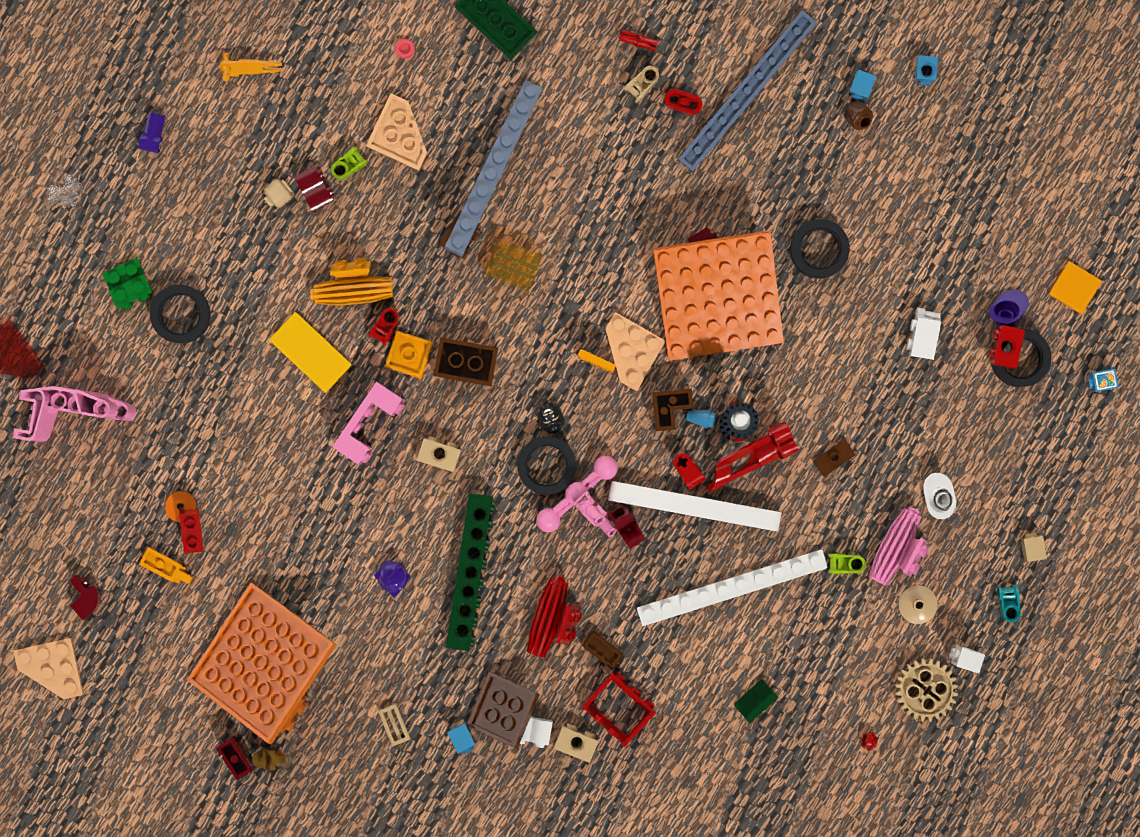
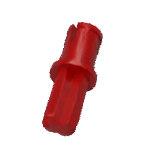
(638, 40)

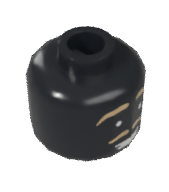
(550, 418)

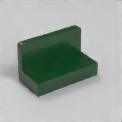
(755, 701)

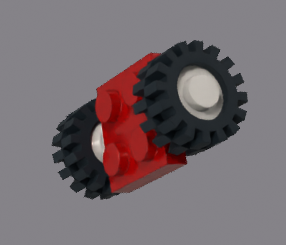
(738, 421)

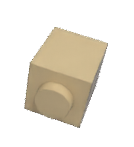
(1033, 547)

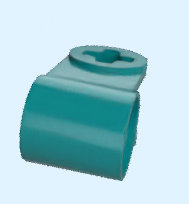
(1009, 601)

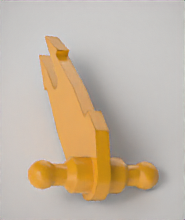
(246, 66)

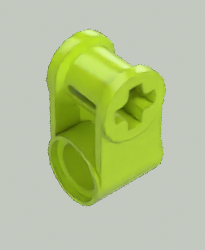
(349, 164)
(844, 564)

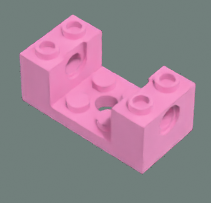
(352, 446)

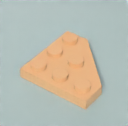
(398, 134)
(632, 349)
(52, 666)

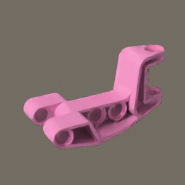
(48, 403)

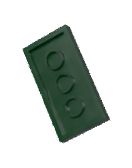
(498, 24)

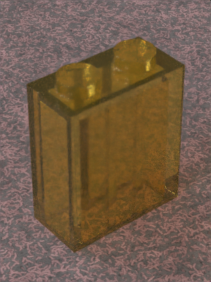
(512, 265)

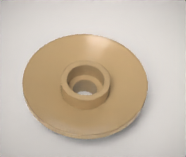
(908, 602)

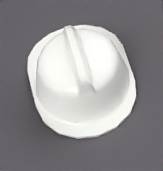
(939, 495)

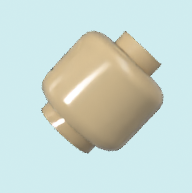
(277, 193)

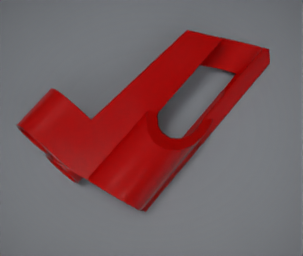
(770, 447)

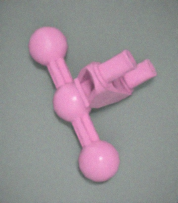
(578, 495)

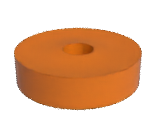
(174, 499)

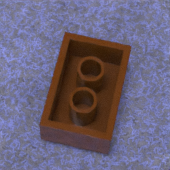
(466, 362)

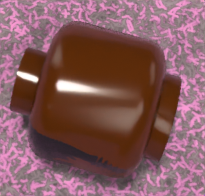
(858, 115)

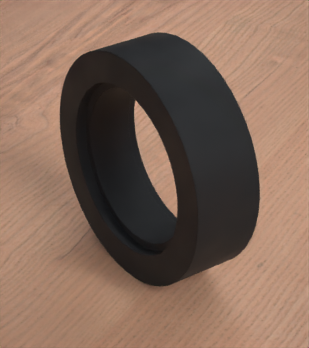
(843, 248)
(158, 305)
(1042, 368)
(539, 488)

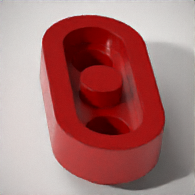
(683, 102)

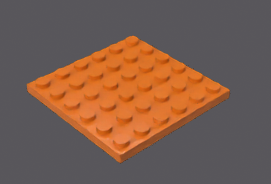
(718, 295)
(261, 663)

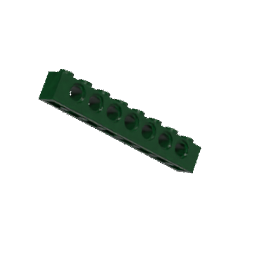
(454, 639)

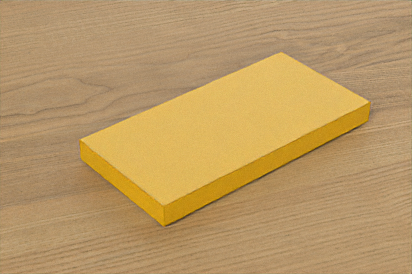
(310, 352)

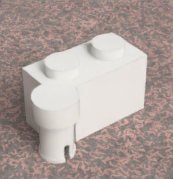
(924, 334)

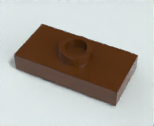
(834, 458)
(602, 649)

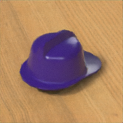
(1009, 308)
(392, 577)

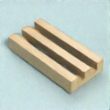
(400, 740)

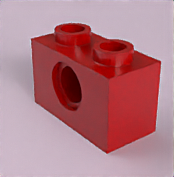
(1015, 338)
(191, 531)

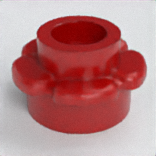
(871, 741)

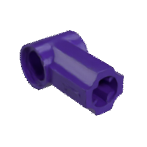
(151, 137)

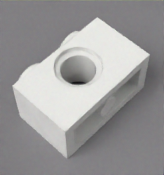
(966, 658)

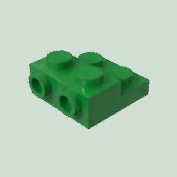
(128, 284)

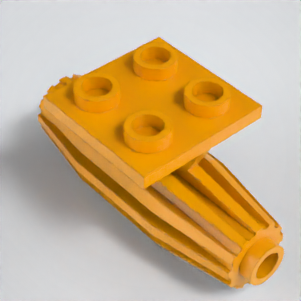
(352, 285)

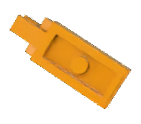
(165, 566)

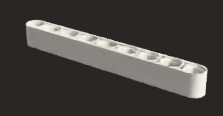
(695, 506)

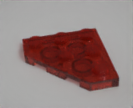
(16, 354)

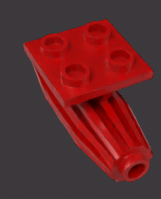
(553, 618)

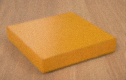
(1075, 287)
(409, 354)
(597, 361)

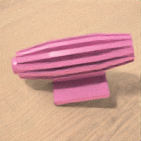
(899, 548)

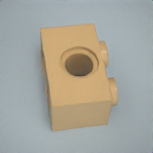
(427, 455)
(584, 751)

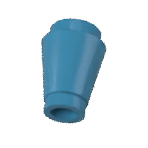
(703, 418)

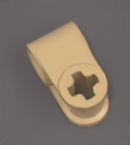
(641, 83)

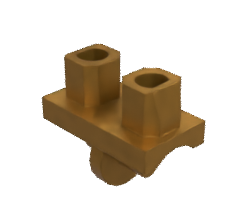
(268, 758)

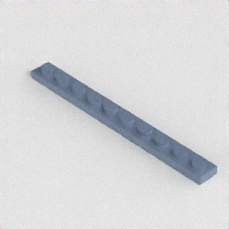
(747, 91)
(493, 168)

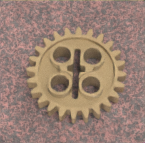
(936, 676)

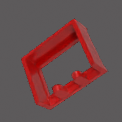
(633, 693)

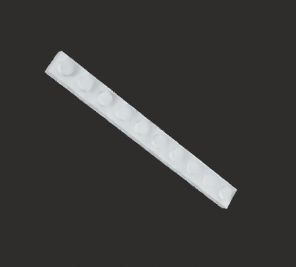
(732, 587)

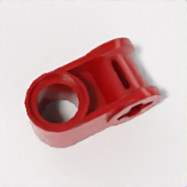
(384, 327)
(690, 472)

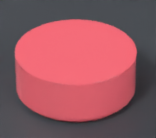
(405, 48)

